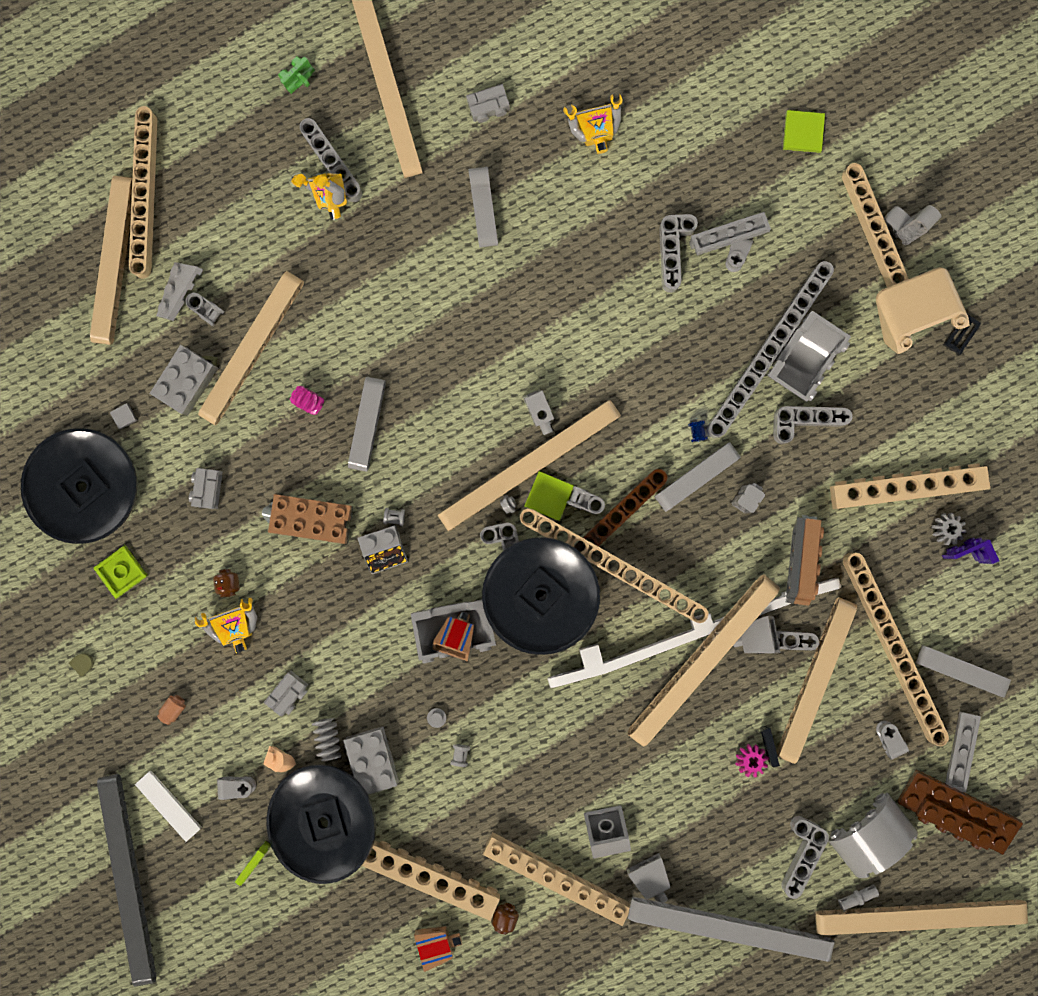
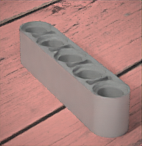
(327, 152)
(365, 425)
(697, 476)
(963, 671)

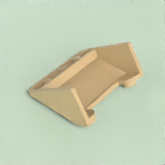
(917, 306)

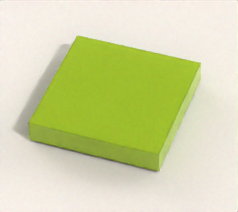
(803, 131)
(549, 496)
(120, 572)
(253, 863)

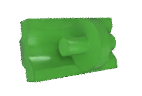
(297, 75)

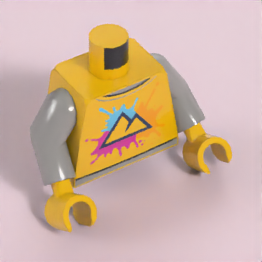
(595, 124)
(327, 191)
(231, 625)

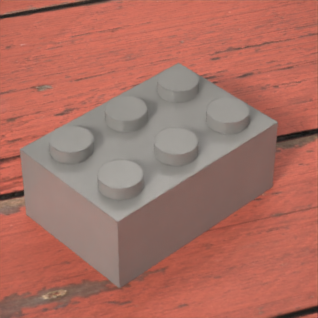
(184, 380)
(371, 760)

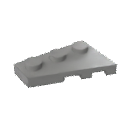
(178, 284)

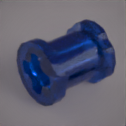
(698, 431)

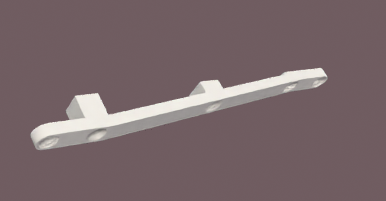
(595, 666)

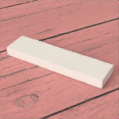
(168, 806)

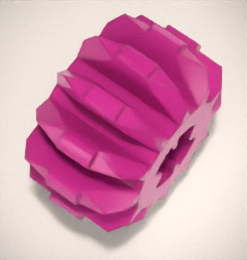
(307, 400)
(757, 755)

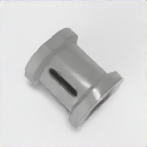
(394, 517)
(460, 755)

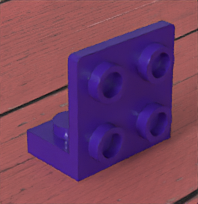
(981, 550)

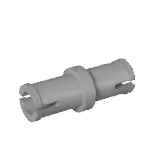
(858, 897)

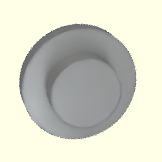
(508, 504)
(436, 717)

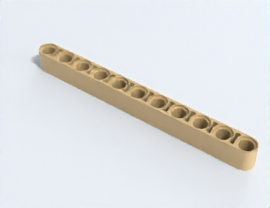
(387, 87)
(529, 465)
(623, 567)
(894, 637)
(703, 660)
(922, 917)

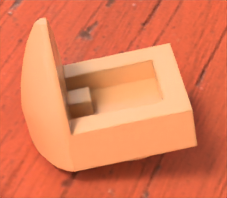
(278, 760)

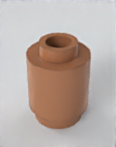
(171, 709)

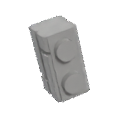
(488, 103)
(206, 488)
(748, 498)
(286, 693)

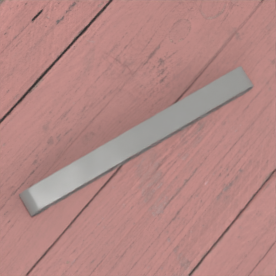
(776, 343)
(730, 929)

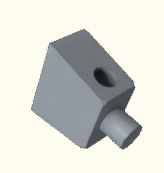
(536, 402)
(760, 637)
(650, 878)

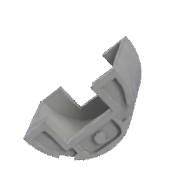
(808, 356)
(430, 621)
(876, 840)

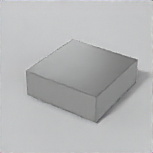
(123, 416)

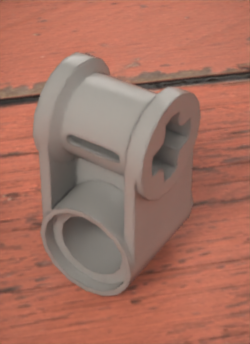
(738, 251)
(206, 310)
(584, 500)
(891, 742)
(231, 787)

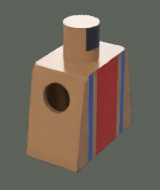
(455, 637)
(435, 946)

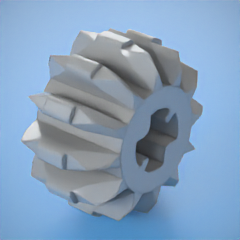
(943, 525)

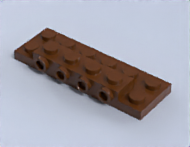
(959, 813)

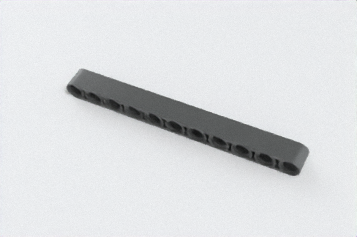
(126, 880)

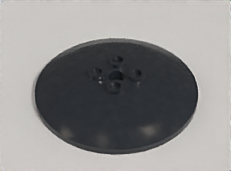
(52, 482)
(544, 624)
(296, 830)

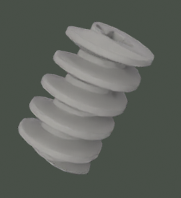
(326, 739)

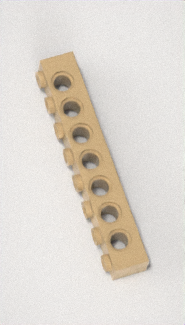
(977, 481)
(556, 879)
(430, 885)

